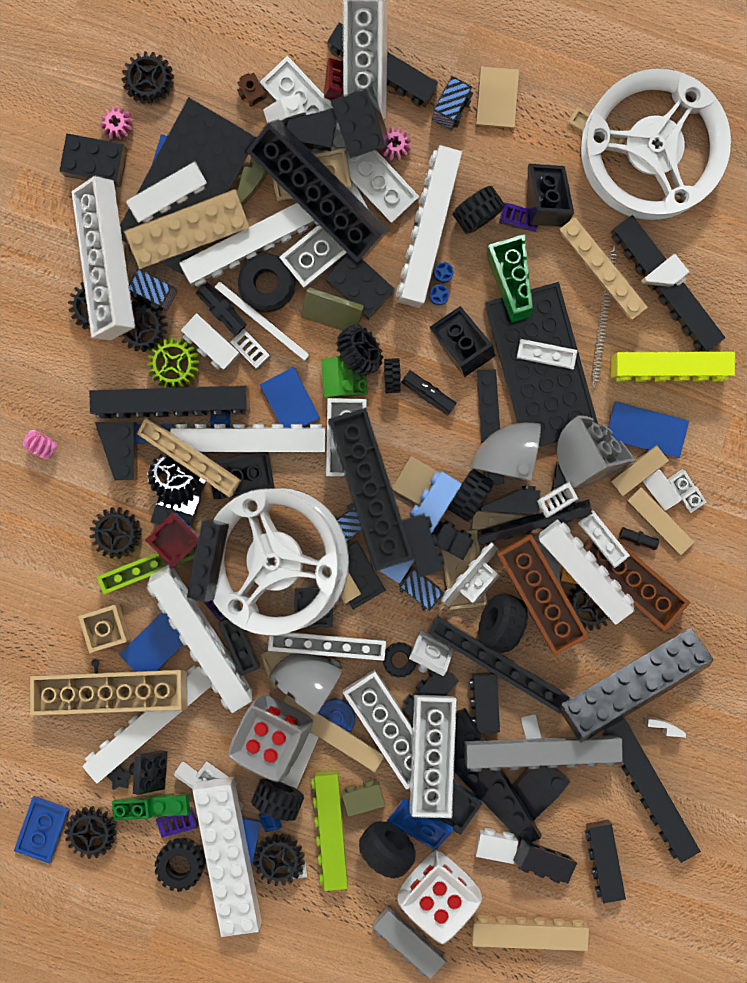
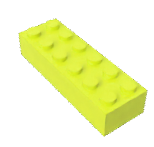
(672, 365)

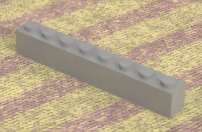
(542, 751)

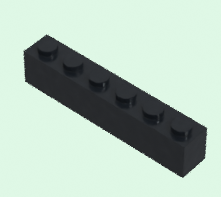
(400, 75)

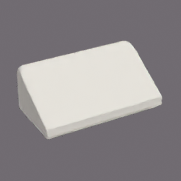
(662, 490)

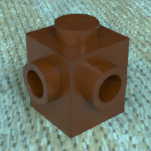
(251, 89)

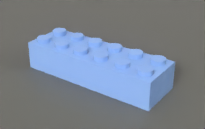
(433, 504)

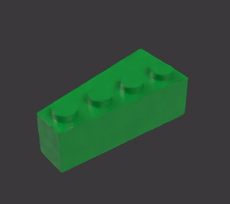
(511, 273)

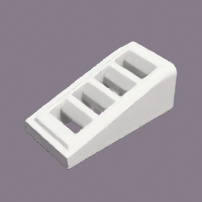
(265, 356)
(569, 494)

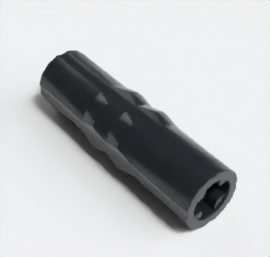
(428, 392)

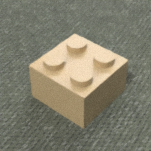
(104, 627)

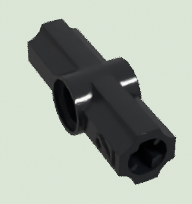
(221, 308)

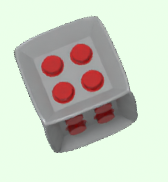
(270, 738)

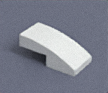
(668, 728)

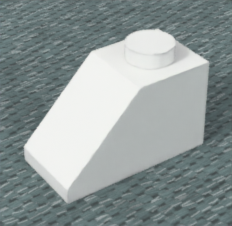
(285, 109)
(668, 273)

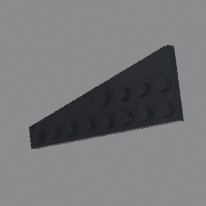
(491, 786)

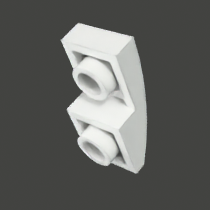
(687, 491)

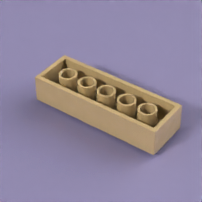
(187, 229)

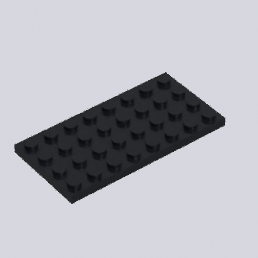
(213, 145)
(539, 390)

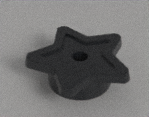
(119, 773)

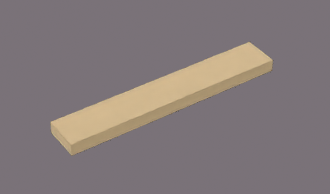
(188, 457)
(341, 738)

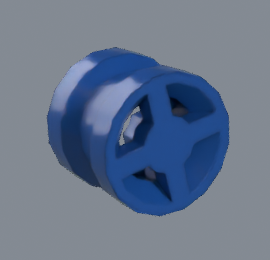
(444, 269)
(442, 293)

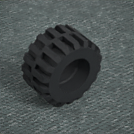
(478, 209)
(471, 495)
(277, 800)
(173, 878)

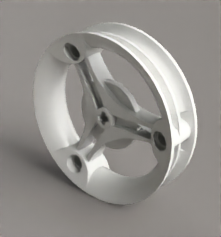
(665, 135)
(288, 561)

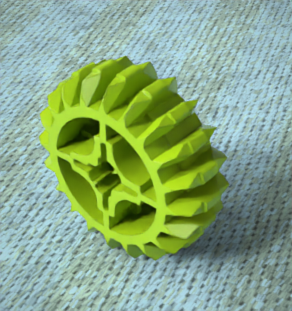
(166, 368)

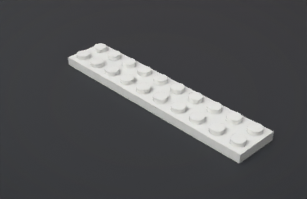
(367, 171)

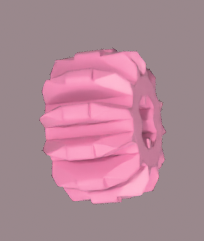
(123, 126)
(402, 144)
(39, 444)

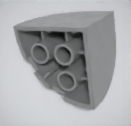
(509, 451)
(589, 452)
(307, 678)

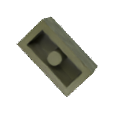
(363, 797)

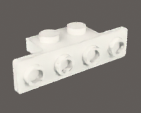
(475, 580)
(191, 776)

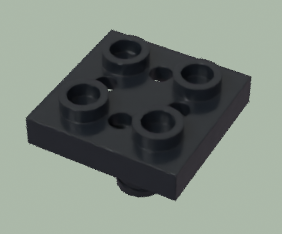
(149, 772)

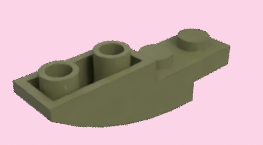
(250, 181)

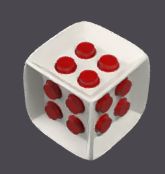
(439, 897)

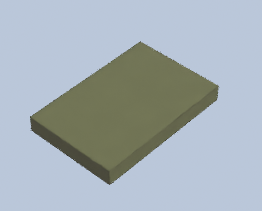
(331, 310)

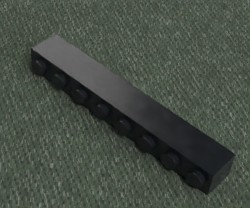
(678, 299)
(497, 663)
(653, 794)

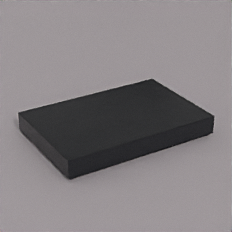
(363, 576)

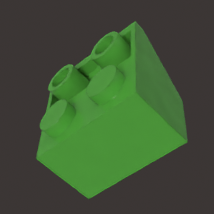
(340, 381)

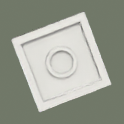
(431, 654)

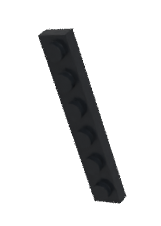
(488, 411)
(528, 524)

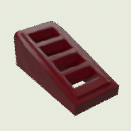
(331, 90)

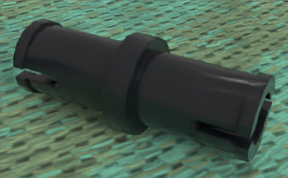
(638, 538)

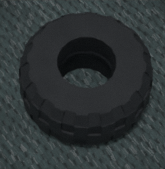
(253, 269)
(503, 623)
(387, 849)

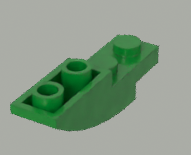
(151, 806)

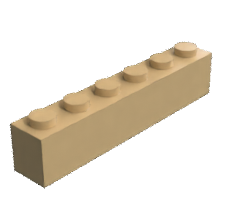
(603, 269)
(530, 933)

